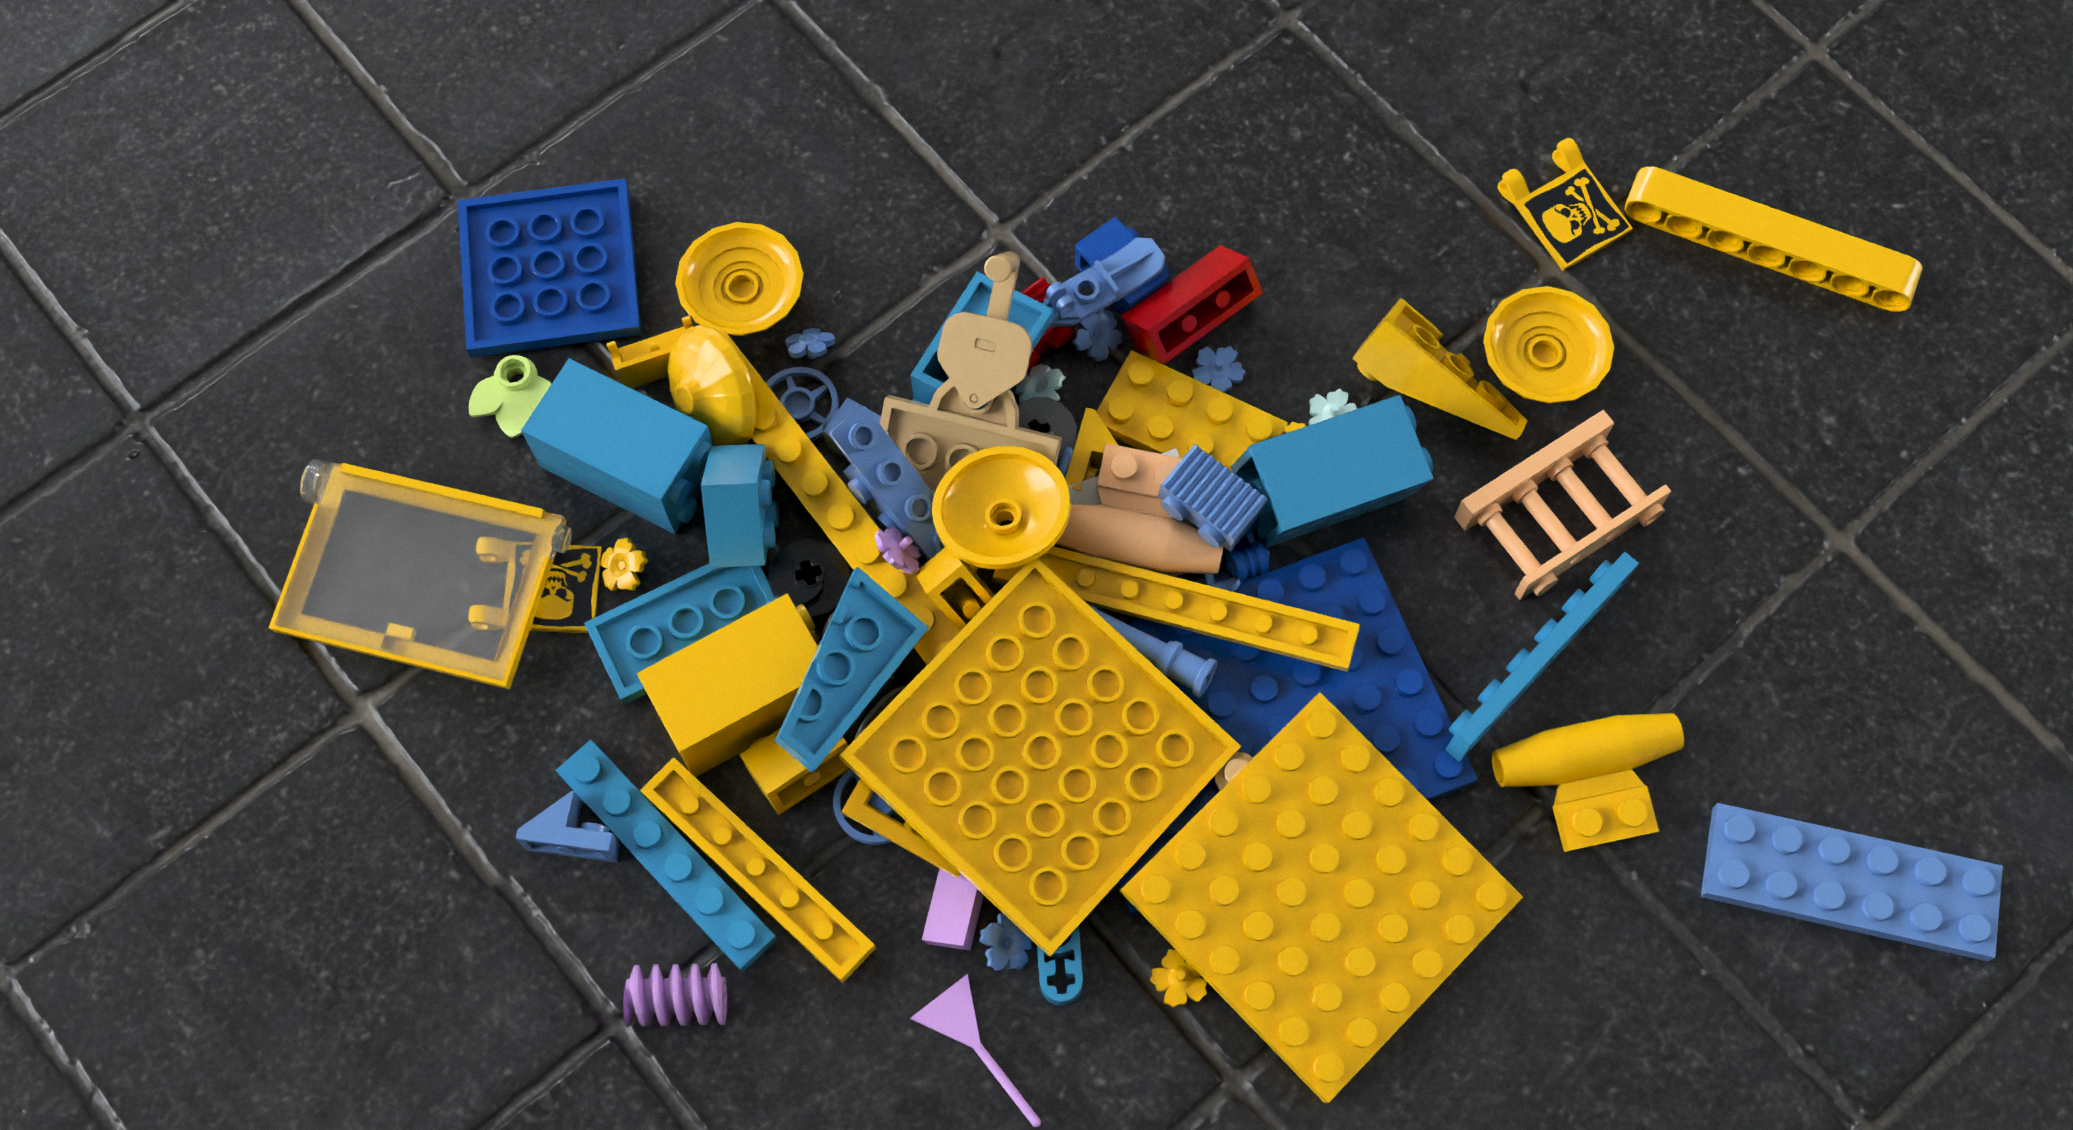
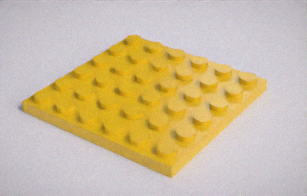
(1040, 754)
(1321, 896)

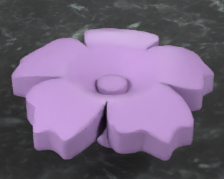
(898, 551)

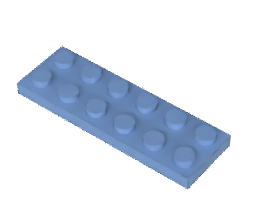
(1853, 882)

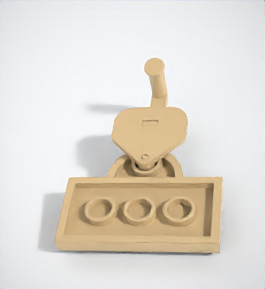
(982, 362)

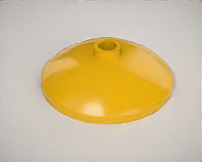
(999, 487)

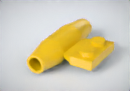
(1593, 765)

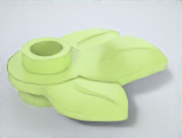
(506, 400)

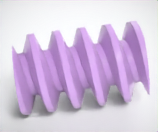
(675, 995)

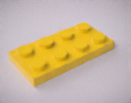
(1168, 410)

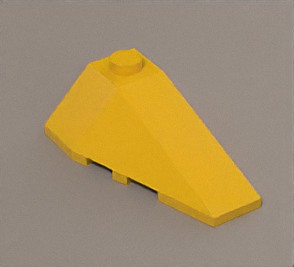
(1410, 360)

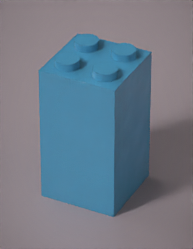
(620, 445)
(1335, 469)

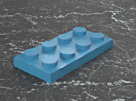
(672, 619)

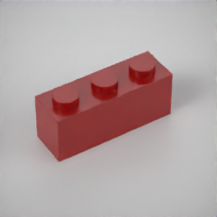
(1192, 304)

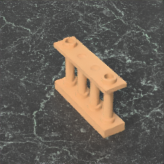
(1556, 463)

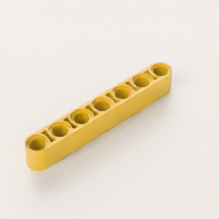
(1773, 239)

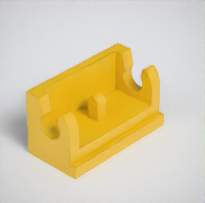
(646, 359)

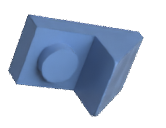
(558, 833)

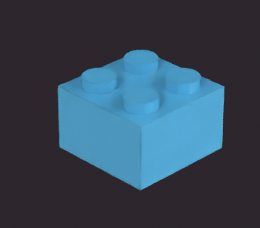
(739, 505)

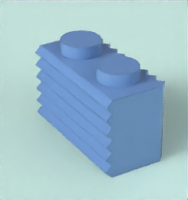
(1211, 499)

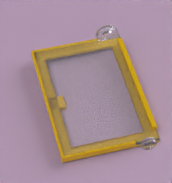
(418, 572)

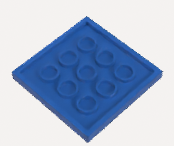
(548, 268)

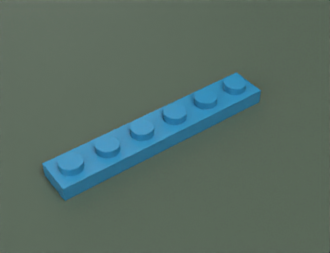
(1528, 666)
(667, 856)

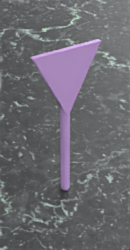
(955, 1017)

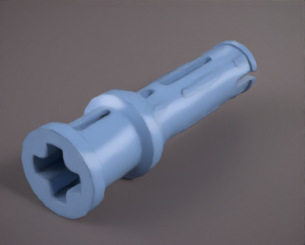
(1168, 657)

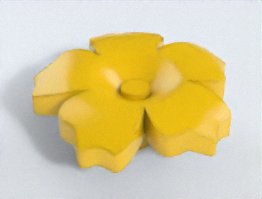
(622, 564)
(1178, 980)

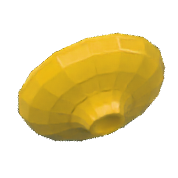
(739, 278)
(1548, 345)
(713, 385)

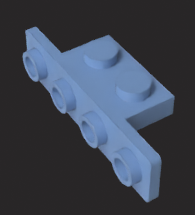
(887, 480)

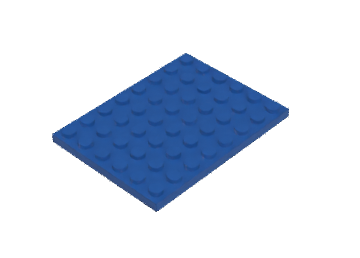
(1381, 695)

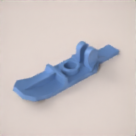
(1109, 280)

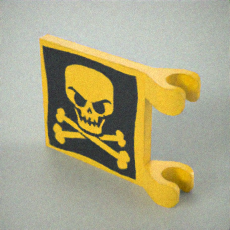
(1571, 212)
(570, 591)

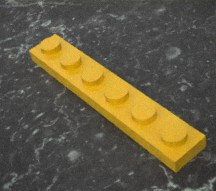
(758, 870)

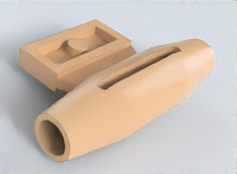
(1131, 522)

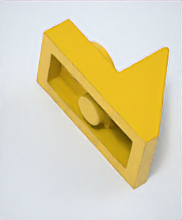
(1088, 449)

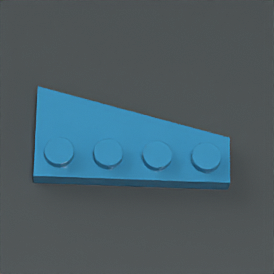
(852, 663)

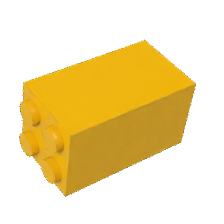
(733, 683)

